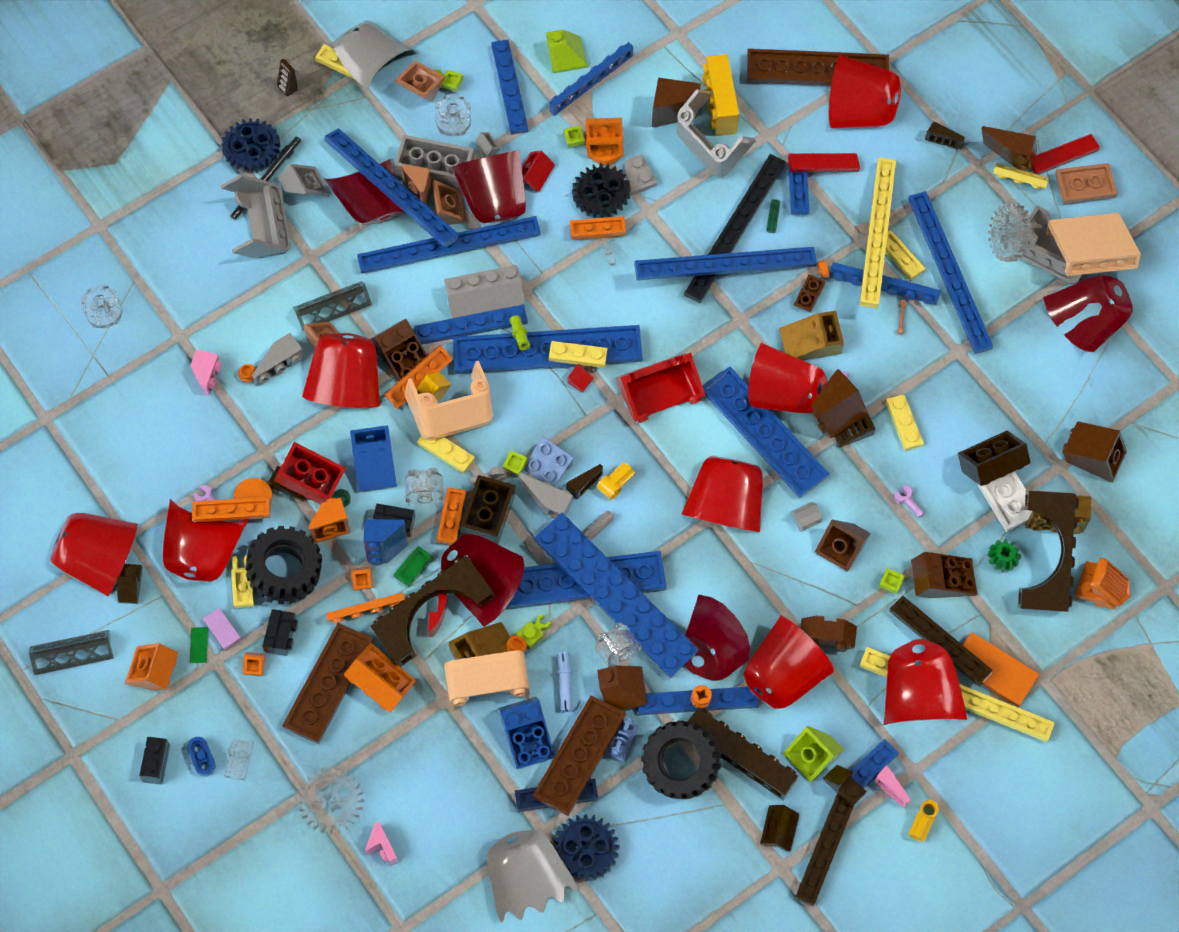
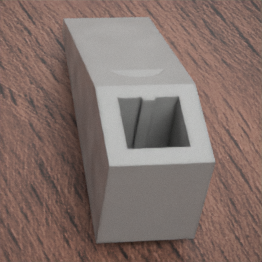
(280, 356)
(548, 498)

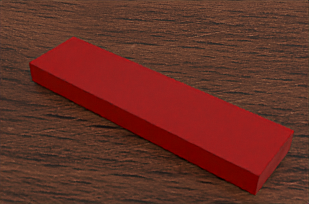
(1065, 154)
(823, 162)

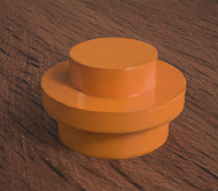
(245, 372)

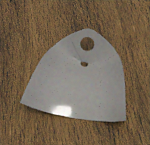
(366, 50)

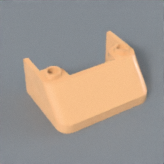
(452, 416)
(486, 676)

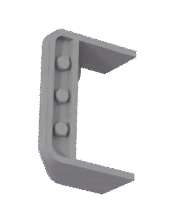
(717, 159)
(265, 214)

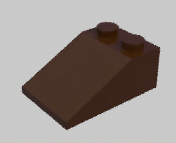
(1013, 147)

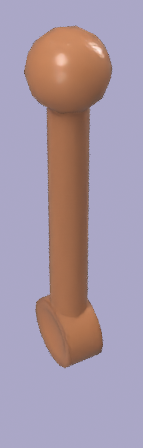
(902, 304)

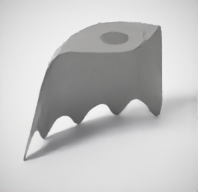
(526, 875)

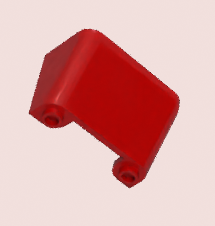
(661, 386)

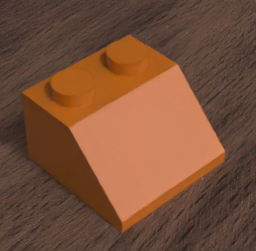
(329, 521)
(152, 667)

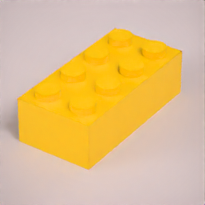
(723, 99)

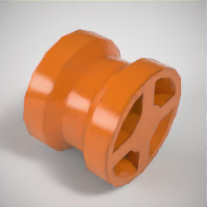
(701, 701)

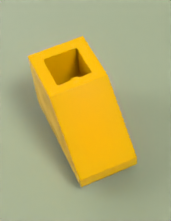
(435, 384)

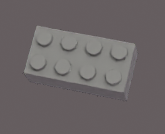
(433, 155)

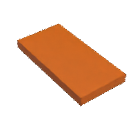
(1009, 677)

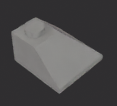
(303, 180)

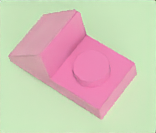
(379, 840)

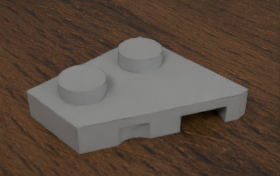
(639, 174)

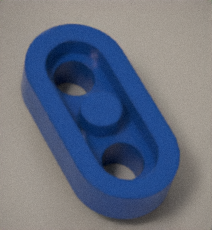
(201, 757)

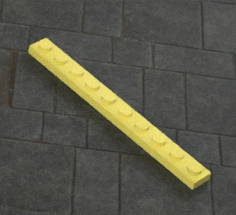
(877, 233)
(978, 703)

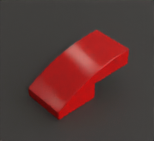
(436, 618)

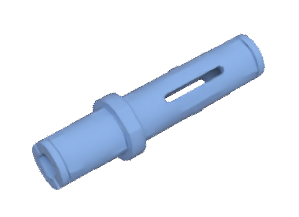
(564, 673)

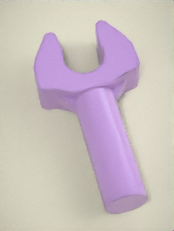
(208, 496)
(908, 500)

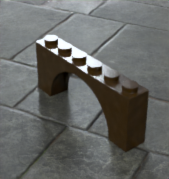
(1053, 592)
(395, 626)

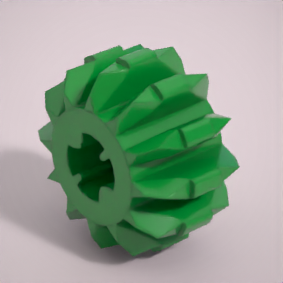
(1005, 549)

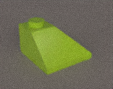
(565, 51)
(813, 752)

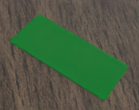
(198, 645)

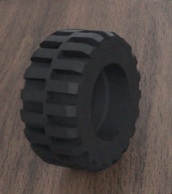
(289, 542)
(654, 767)

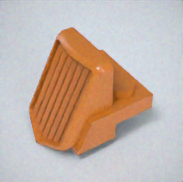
(605, 139)
(1103, 584)

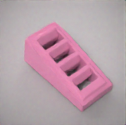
(889, 783)

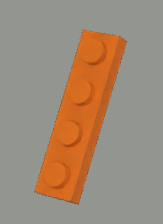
(430, 364)
(231, 509)
(357, 610)

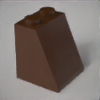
(669, 99)
(838, 405)
(1095, 450)

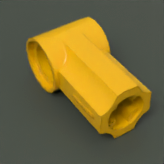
(613, 484)
(923, 822)

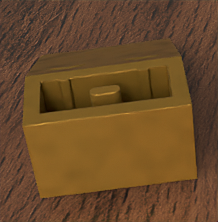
(813, 336)
(1038, 522)
(480, 642)

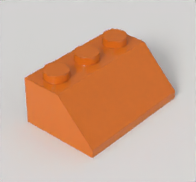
(380, 677)

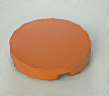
(253, 489)

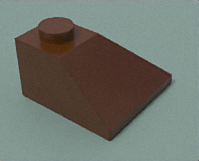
(842, 543)
(623, 686)

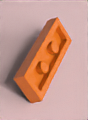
(597, 228)
(451, 516)

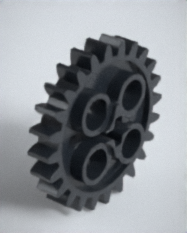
(601, 191)

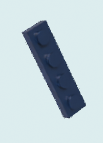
(526, 802)

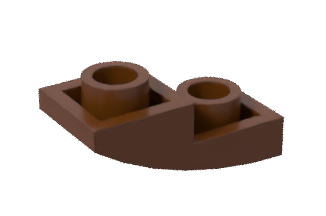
(810, 293)

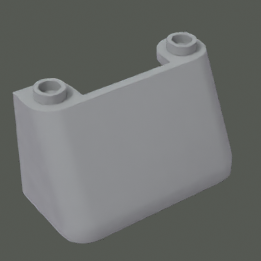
(1043, 249)

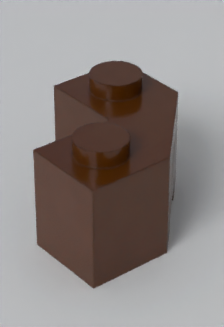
(836, 634)

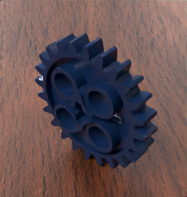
(251, 145)
(599, 859)

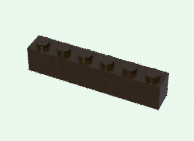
(747, 757)

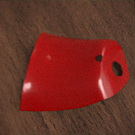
(198, 544)
(922, 690)

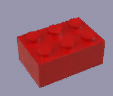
(309, 474)

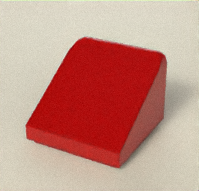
(579, 378)

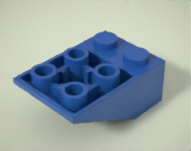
(373, 458)
(526, 732)

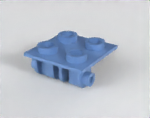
(548, 462)
(622, 740)

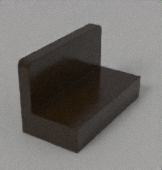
(779, 827)

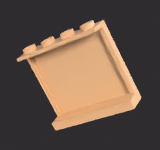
(1094, 244)

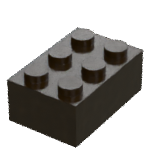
(994, 458)
(488, 508)

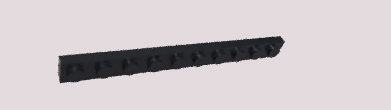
(738, 222)

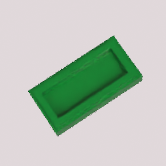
(413, 566)

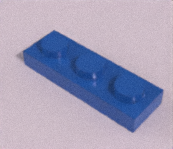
(798, 193)
(874, 763)

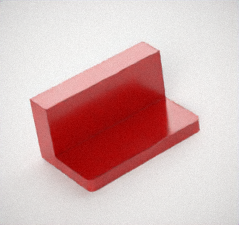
(537, 169)

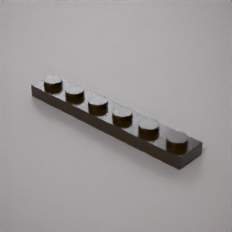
(931, 631)
(824, 851)

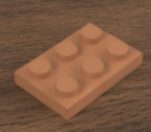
(1086, 183)

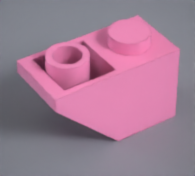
(204, 368)

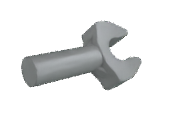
(495, 473)

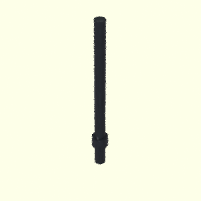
(287, 152)

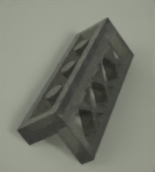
(333, 298)
(70, 645)

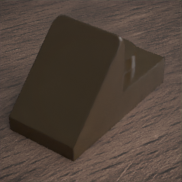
(129, 584)
(841, 782)

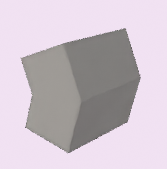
(487, 144)
(807, 516)

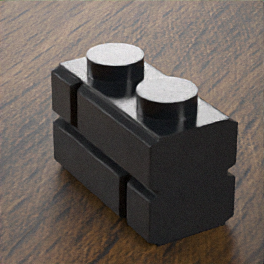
(396, 513)
(279, 632)
(154, 760)

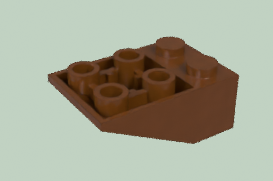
(399, 348)
(943, 576)

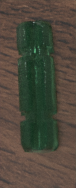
(773, 216)

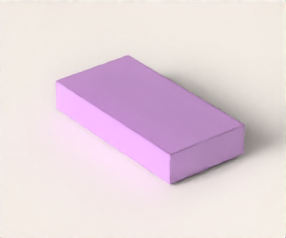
(222, 629)

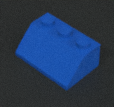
(383, 539)

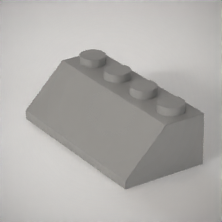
(484, 291)

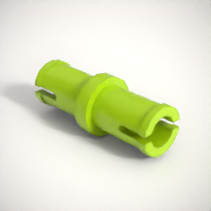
(519, 332)

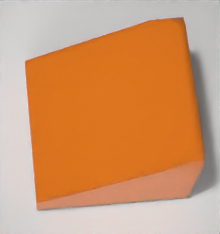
(361, 578)
(254, 663)

